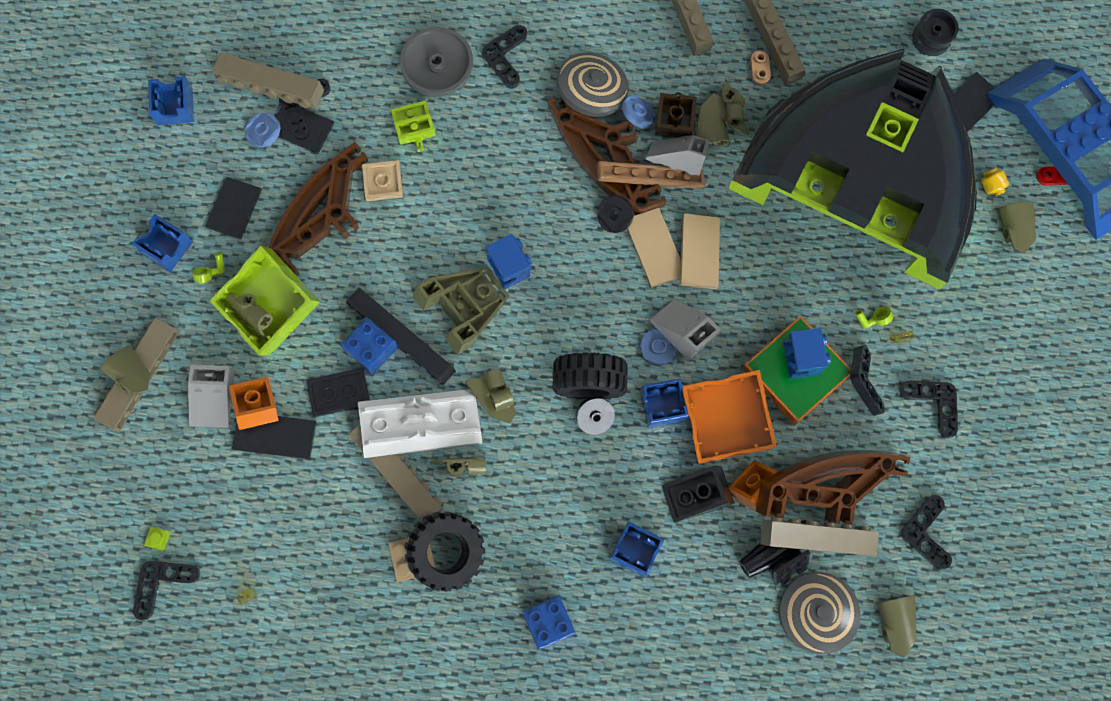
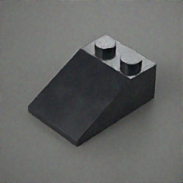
(698, 493)

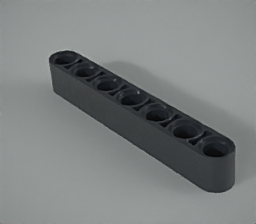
(404, 338)

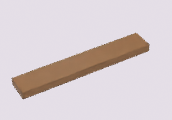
(648, 175)

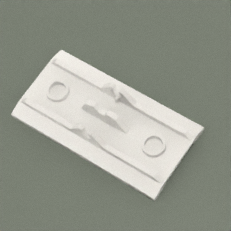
(419, 423)

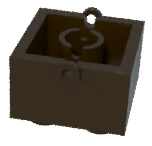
(675, 115)

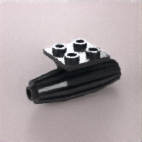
(781, 560)

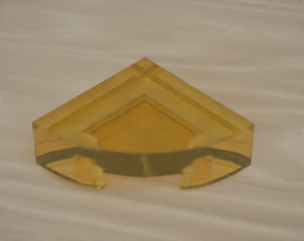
(907, 337)
(248, 595)

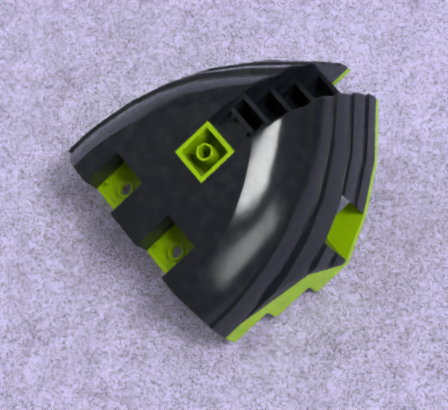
(880, 148)

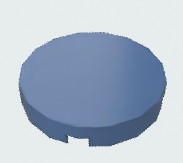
(638, 112)
(262, 129)
(657, 352)

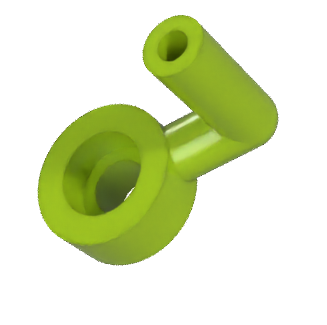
(204, 274)
(881, 317)

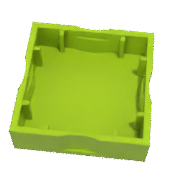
(276, 291)

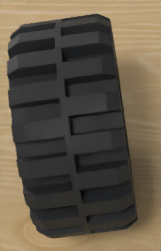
(590, 375)
(466, 566)

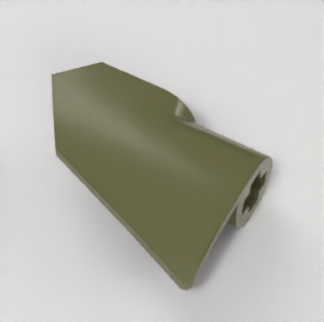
(734, 108)
(713, 121)
(1019, 225)
(251, 313)
(127, 371)
(494, 395)
(475, 465)
(899, 624)

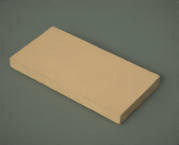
(655, 247)
(700, 251)

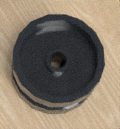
(935, 32)

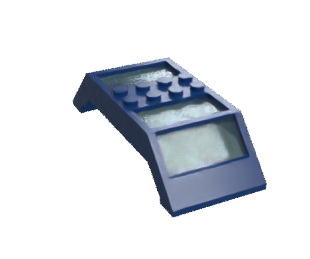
(1070, 126)

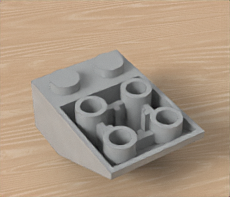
(680, 153)
(685, 328)
(210, 395)

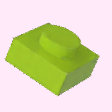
(157, 538)

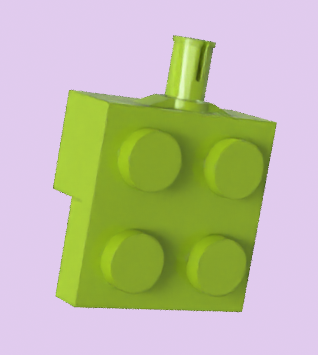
(413, 123)

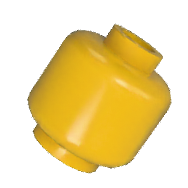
(994, 181)

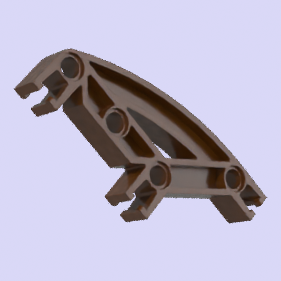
(582, 131)
(330, 182)
(863, 473)

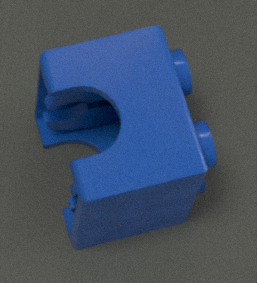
(171, 102)
(163, 243)
(509, 261)
(369, 346)
(806, 353)
(663, 403)
(636, 549)
(548, 622)

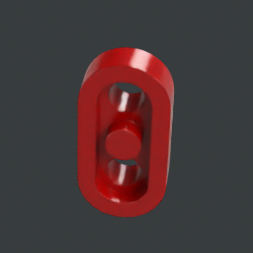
(1054, 179)

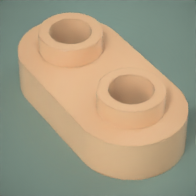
(760, 67)

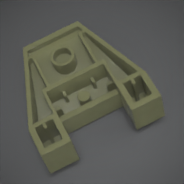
(466, 299)

